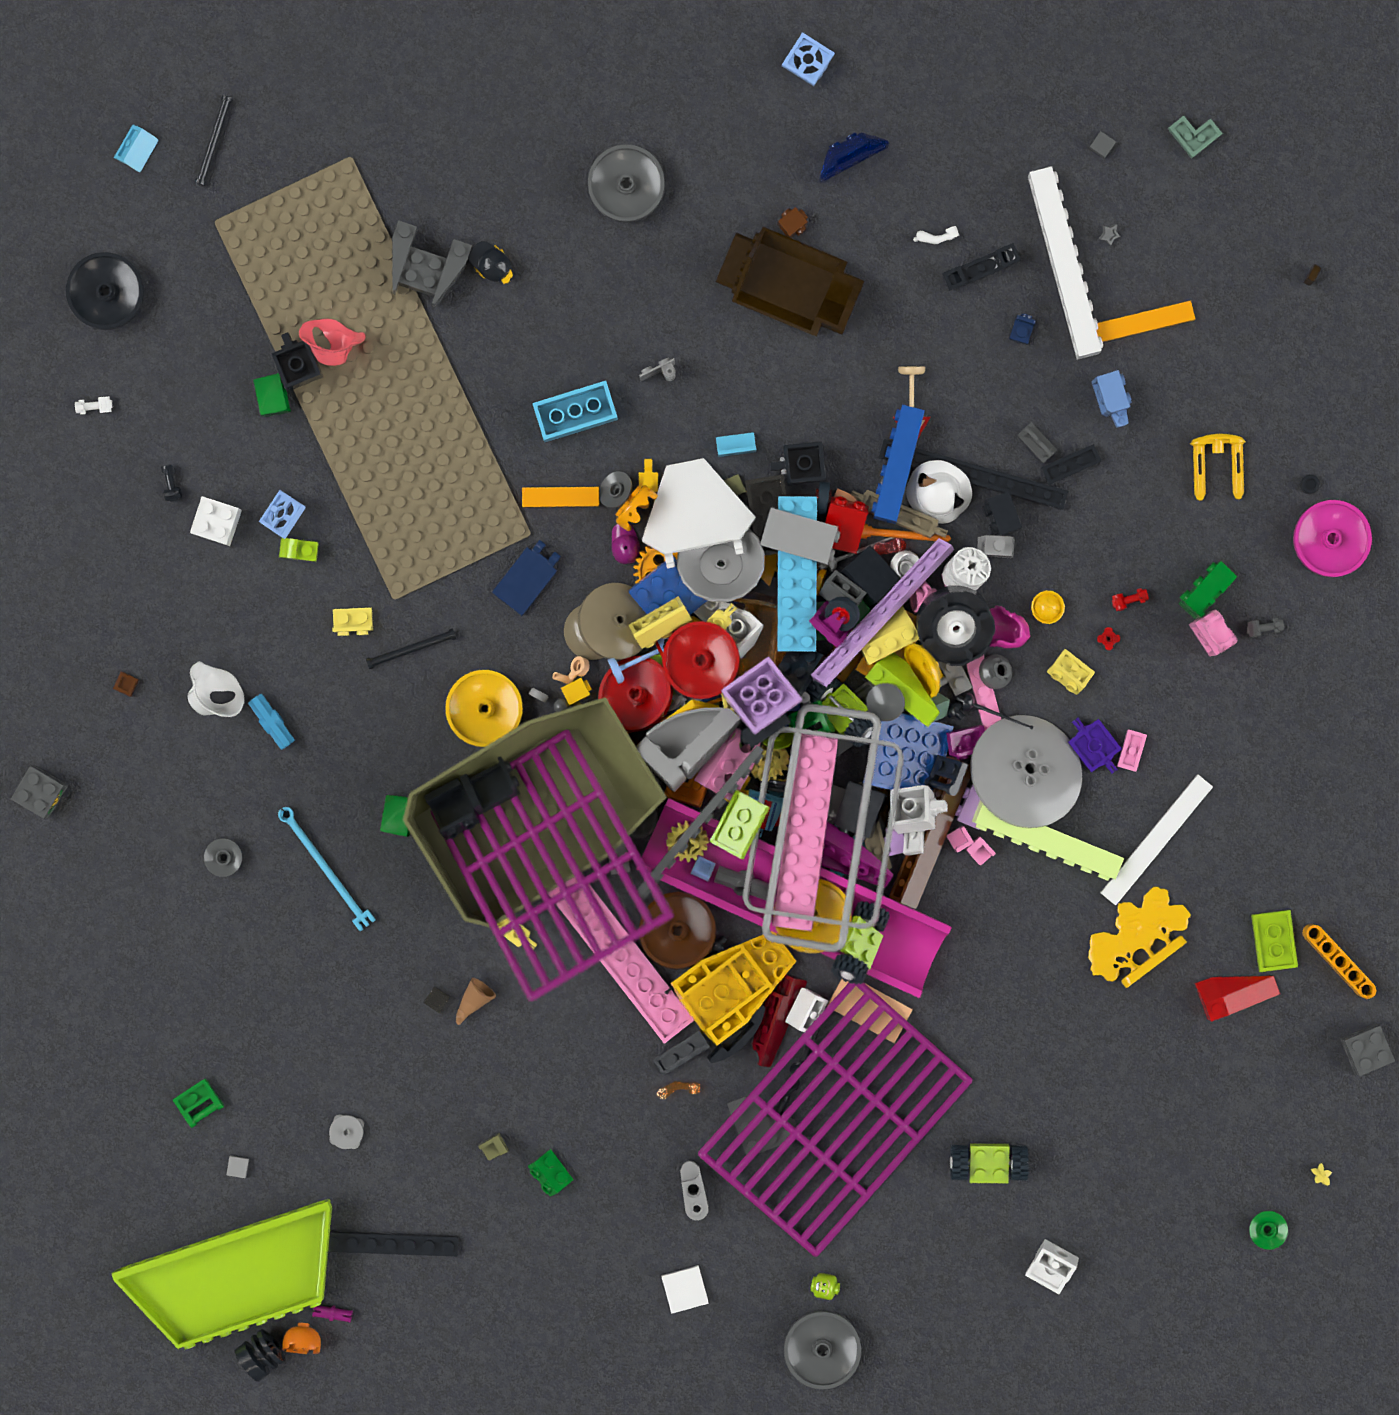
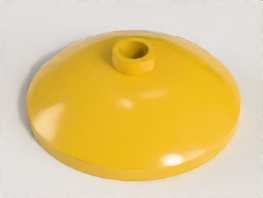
(924, 667)

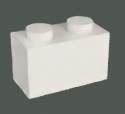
(806, 1009)

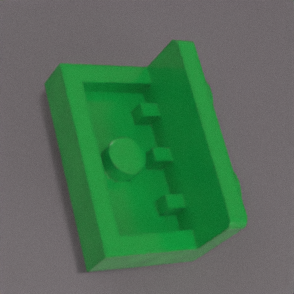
(550, 1173)

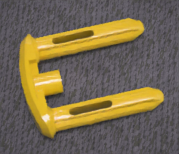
(1218, 442)

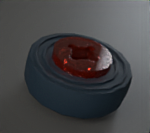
(823, 496)

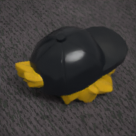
(491, 262)

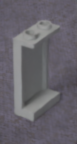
(800, 536)

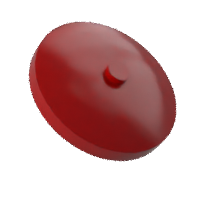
(701, 659)
(642, 695)

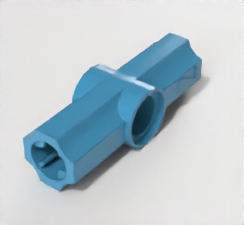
(271, 721)

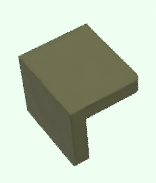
(493, 1147)

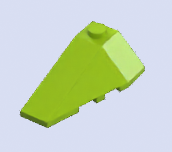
(897, 671)

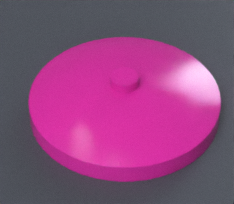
(1332, 538)

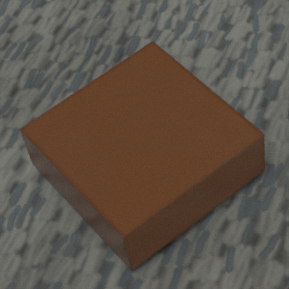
(126, 684)

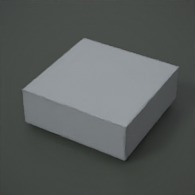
(237, 1166)

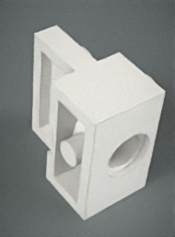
(1052, 1266)

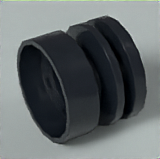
(259, 1355)

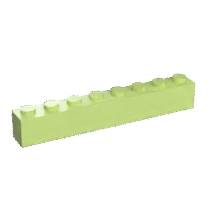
(1053, 843)

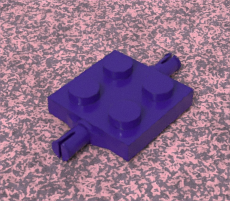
(1094, 745)

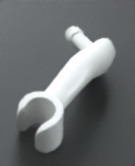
(923, 236)

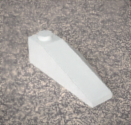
(744, 626)

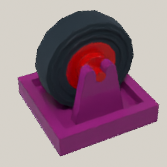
(836, 619)

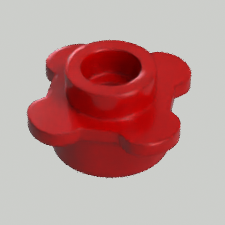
(1113, 638)

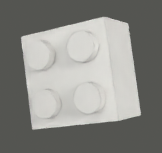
(215, 521)

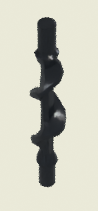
(785, 1099)

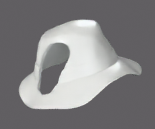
(938, 498)
(209, 680)

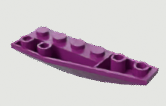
(838, 857)

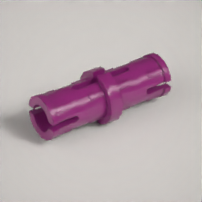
(332, 1313)

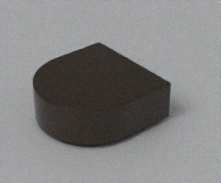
(1312, 275)

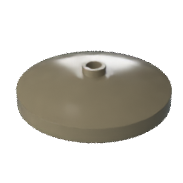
(599, 621)

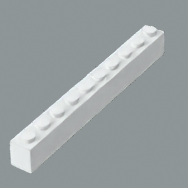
(1064, 262)

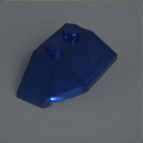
(850, 152)

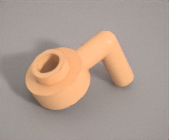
(578, 667)

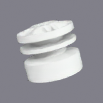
(958, 572)

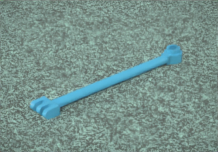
(361, 916)

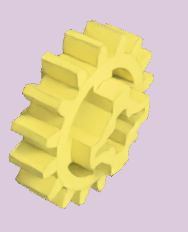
(776, 766)
(695, 846)

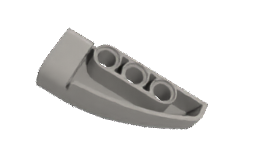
(686, 743)

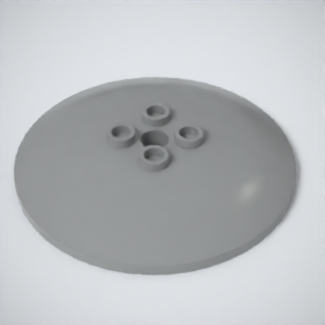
(1009, 789)

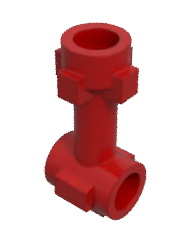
(1119, 601)

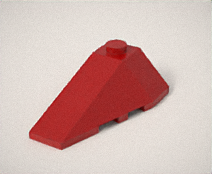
(1231, 994)

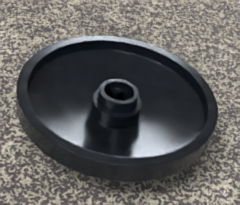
(104, 291)

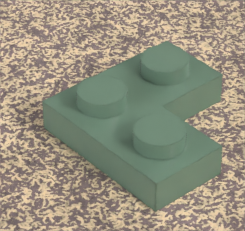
(1194, 140)

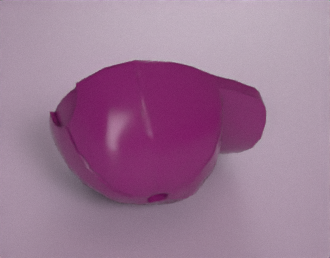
(624, 538)

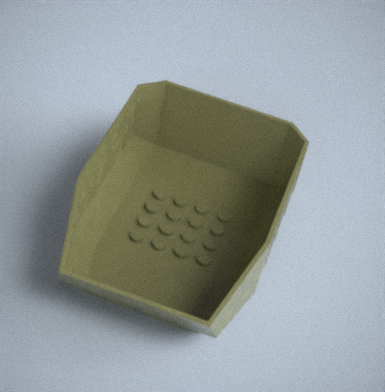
(615, 765)

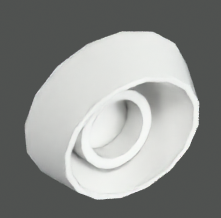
(903, 562)

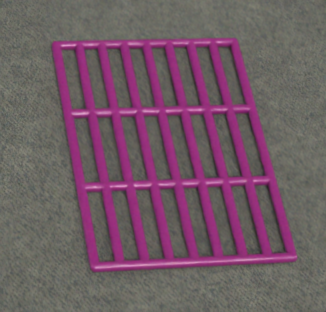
(566, 893)
(809, 1145)

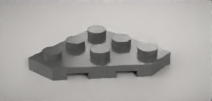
(760, 1129)

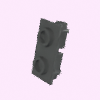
(1037, 442)

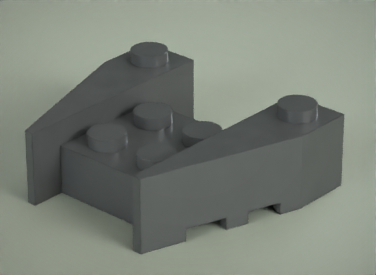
(424, 270)

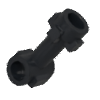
(172, 493)

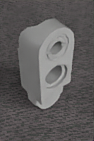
(690, 1175)

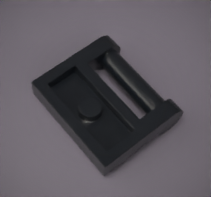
(948, 769)

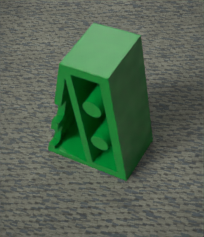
(1207, 589)

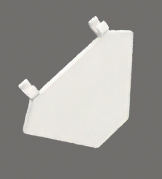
(695, 511)

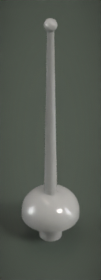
(833, 565)

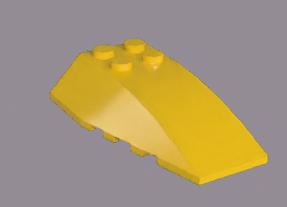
(732, 985)

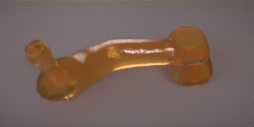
(664, 1092)

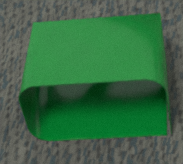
(271, 395)
(393, 816)

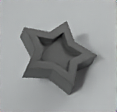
(1109, 233)

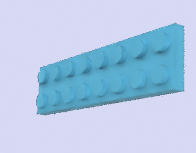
(796, 586)

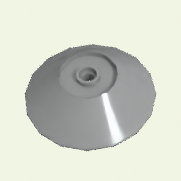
(722, 584)

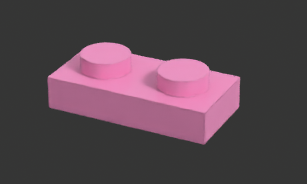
(1131, 750)

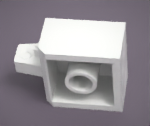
(916, 809)

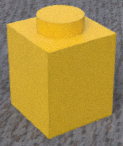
(576, 691)

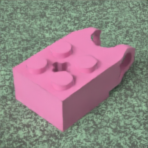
(1213, 633)
(724, 764)

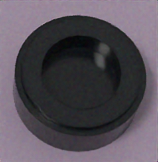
(1309, 484)

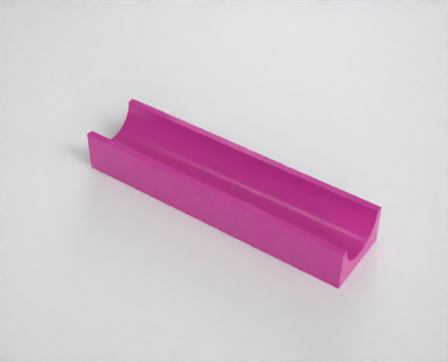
(908, 938)

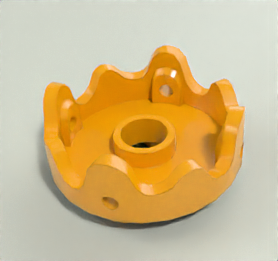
(628, 512)

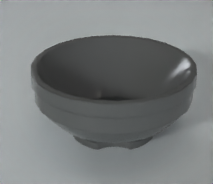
(989, 674)

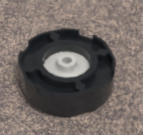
(955, 625)

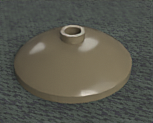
(574, 639)

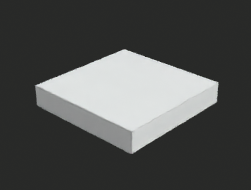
(685, 1289)

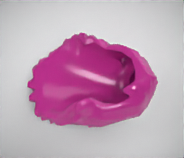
(1010, 629)

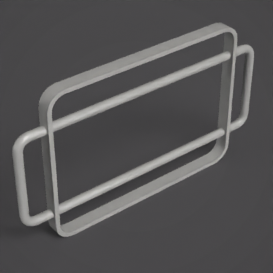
(845, 923)

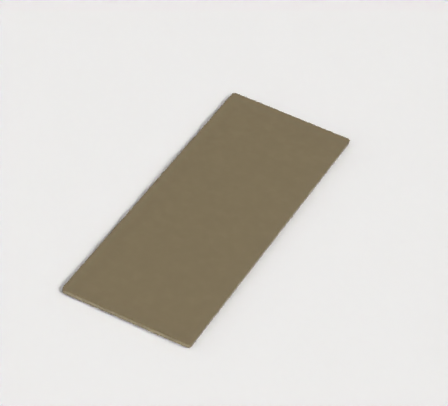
(395, 409)

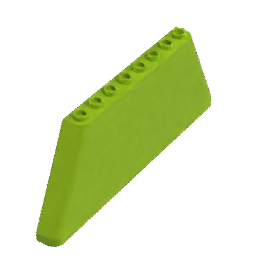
(234, 1277)

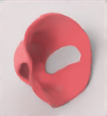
(337, 334)

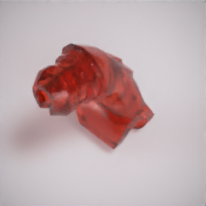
(893, 546)

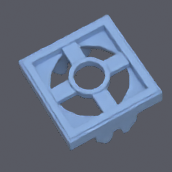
(826, 54)
(274, 508)

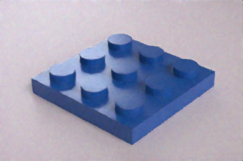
(663, 586)

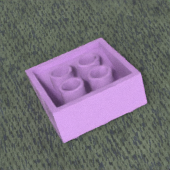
(761, 695)

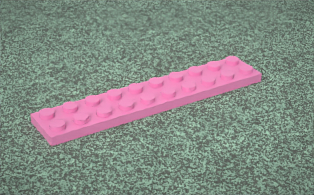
(805, 831)
(631, 969)

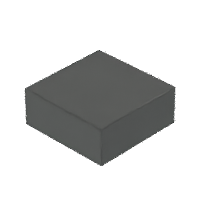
(1102, 144)

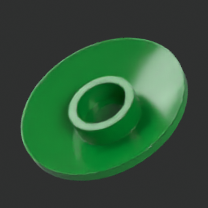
(1277, 1233)

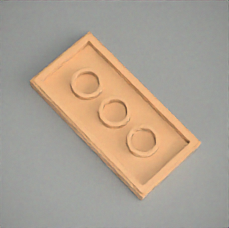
(869, 1008)

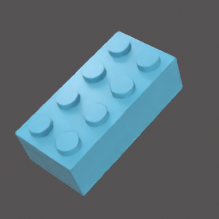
(575, 411)

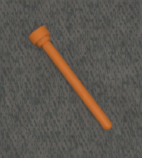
(868, 531)

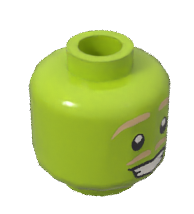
(825, 1286)

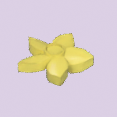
(1321, 1175)

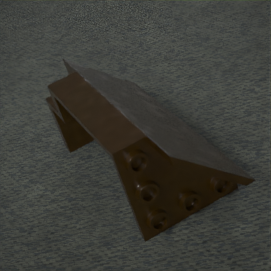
(790, 281)

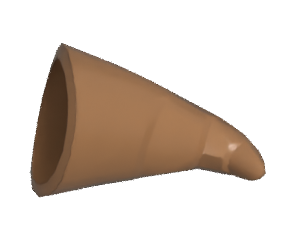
(475, 997)

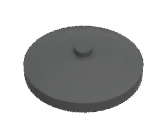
(626, 183)
(822, 1349)

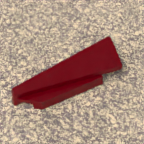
(773, 1025)

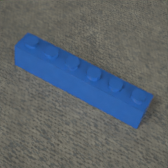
(898, 464)

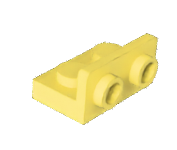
(352, 620)
(1070, 672)

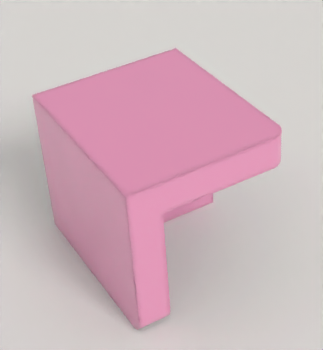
(959, 839)
(980, 850)

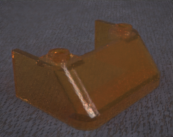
(766, 643)

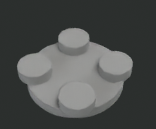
(346, 1131)

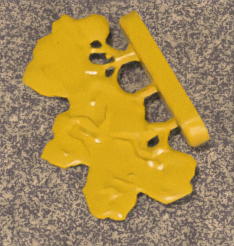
(1138, 931)

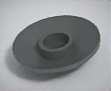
(615, 489)
(213, 859)

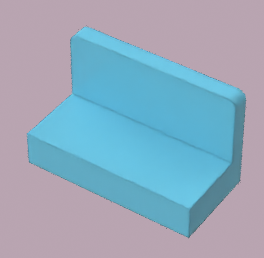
(136, 148)
(736, 444)

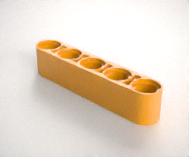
(1347, 966)

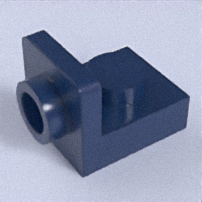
(1022, 329)

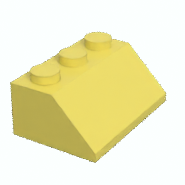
(660, 623)
(894, 635)

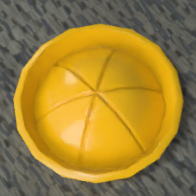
(1048, 607)

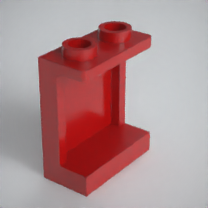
(850, 520)

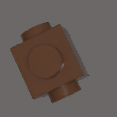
(793, 222)

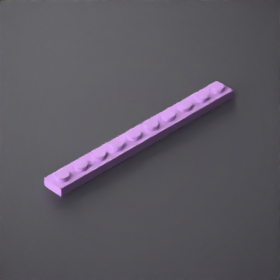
(882, 612)

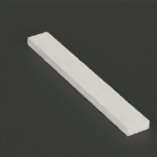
(1156, 839)

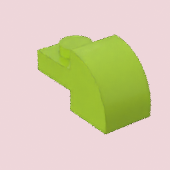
(298, 549)

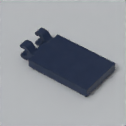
(526, 578)

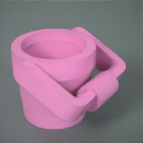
(920, 595)

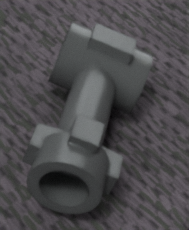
(1254, 629)

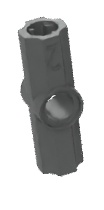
(736, 881)

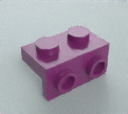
(962, 741)

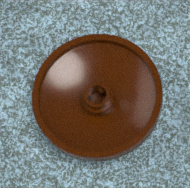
(684, 937)

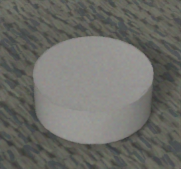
(539, 695)

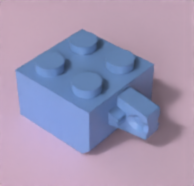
(1112, 397)

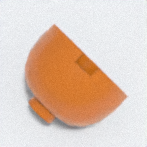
(301, 1340)

